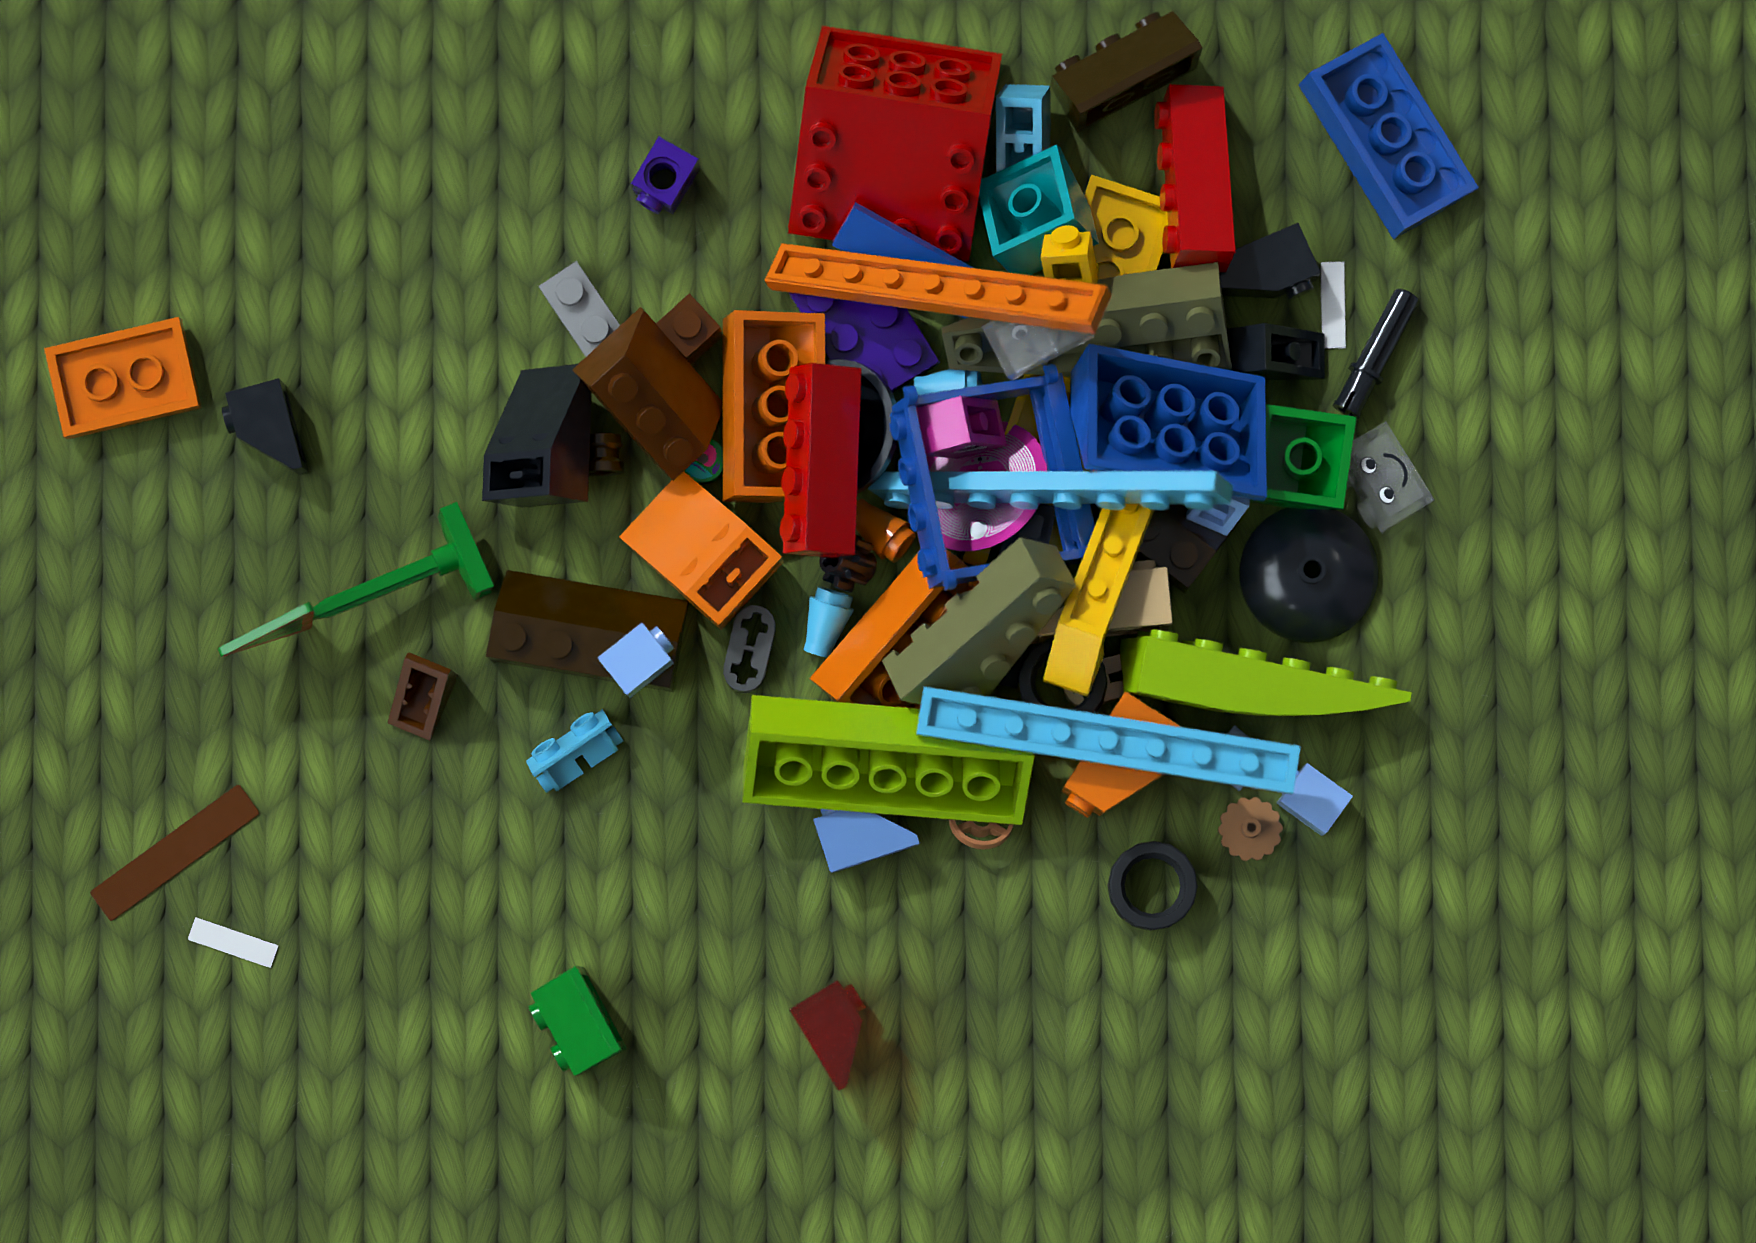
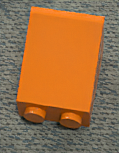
(1101, 786)

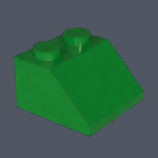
(1307, 458)
(577, 1021)

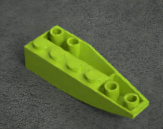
(1244, 683)

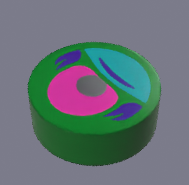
(708, 466)

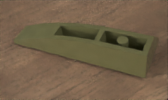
(1150, 313)

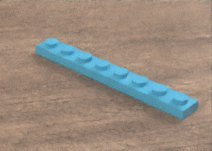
(1065, 489)
(1108, 740)

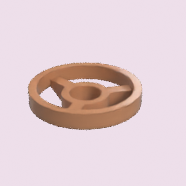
(977, 831)

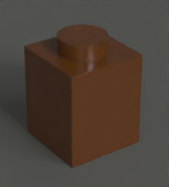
(690, 328)

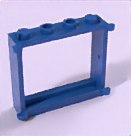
(1058, 450)

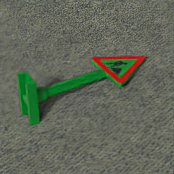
(458, 554)

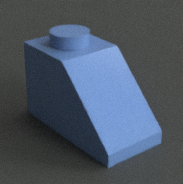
(859, 837)

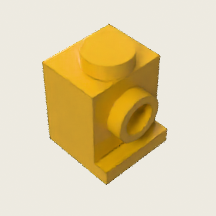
(1069, 254)

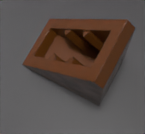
(421, 695)

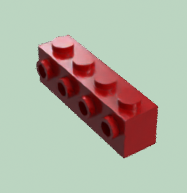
(1195, 176)
(821, 460)

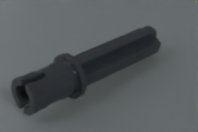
(1376, 353)

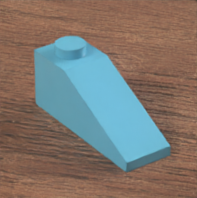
(1022, 123)

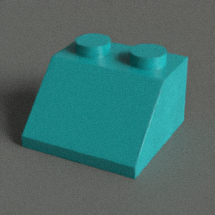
(1031, 202)

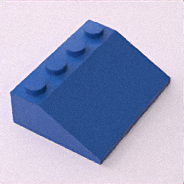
(1169, 417)

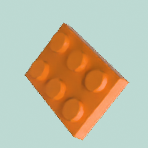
(122, 378)

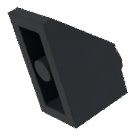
(1277, 352)
(266, 423)

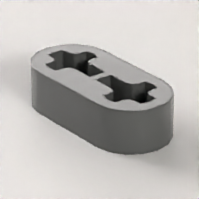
(738, 647)

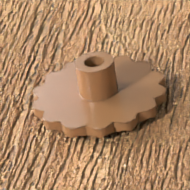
(1250, 829)

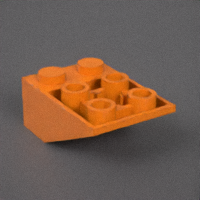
(702, 549)

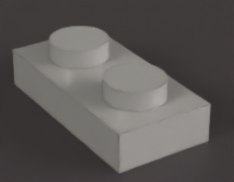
(579, 307)

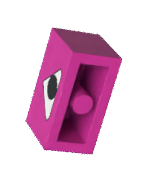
(961, 427)

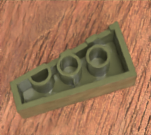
(985, 626)

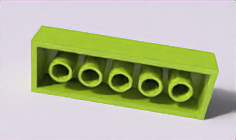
(876, 764)

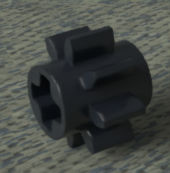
(850, 569)

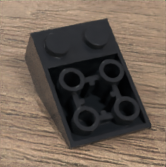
(541, 442)

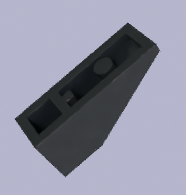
(1272, 267)

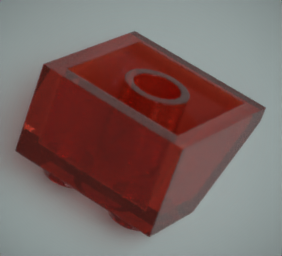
(832, 1028)

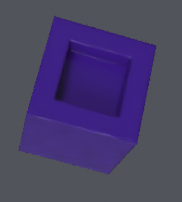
(665, 157)

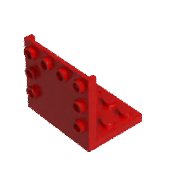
(897, 133)

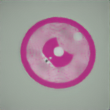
(977, 529)

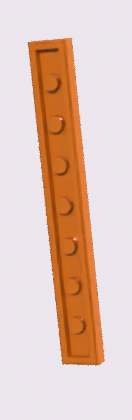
(939, 288)

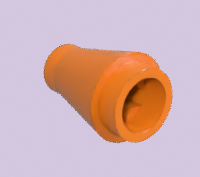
(885, 531)

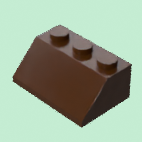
(653, 393)

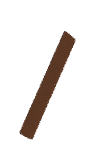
(174, 852)

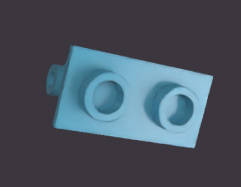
(558, 756)

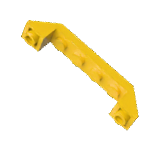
(1093, 602)

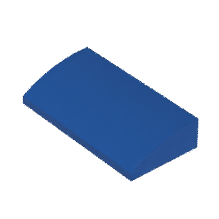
(1387, 135)

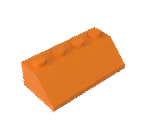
(756, 365)
(856, 667)

